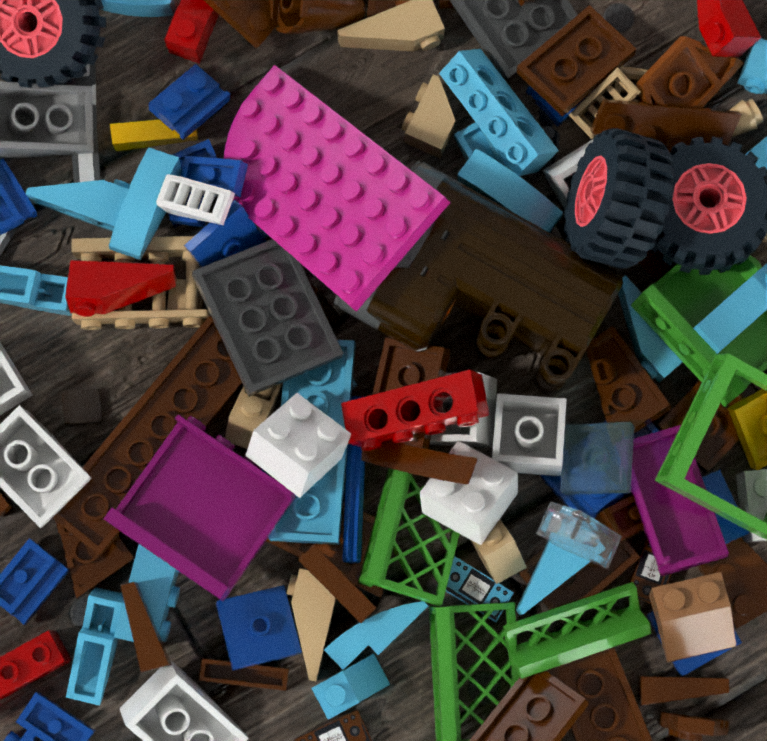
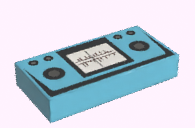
(475, 587)

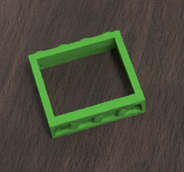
(692, 433)

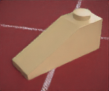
(398, 29)
(313, 615)

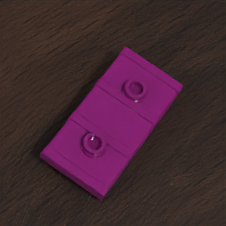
(676, 527)

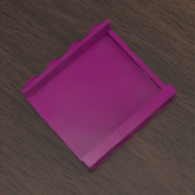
(202, 507)

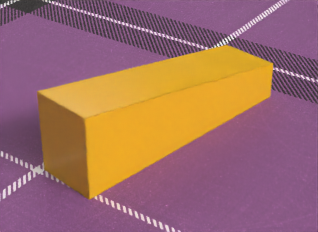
(145, 134)

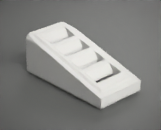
(175, 193)

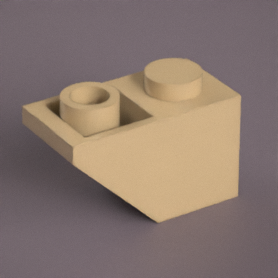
(432, 121)
(249, 414)
(500, 553)

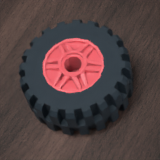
(48, 40)
(619, 198)
(736, 202)

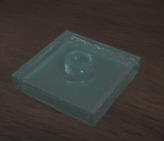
(597, 458)

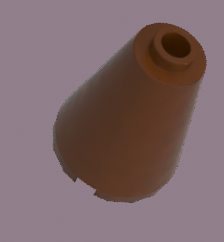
(315, 15)

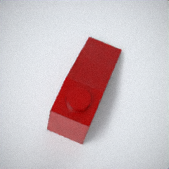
(726, 27)
(191, 29)
(108, 286)

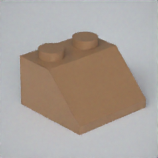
(693, 617)

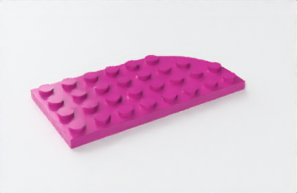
(326, 188)

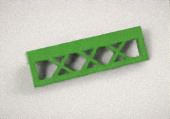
(576, 638)

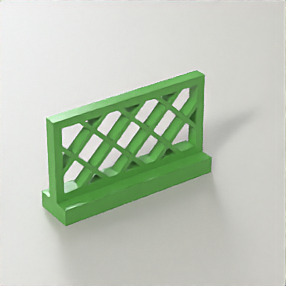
(383, 541)
(445, 664)

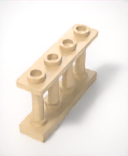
(158, 253)

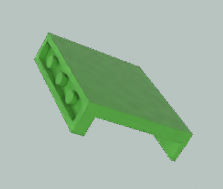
(684, 300)

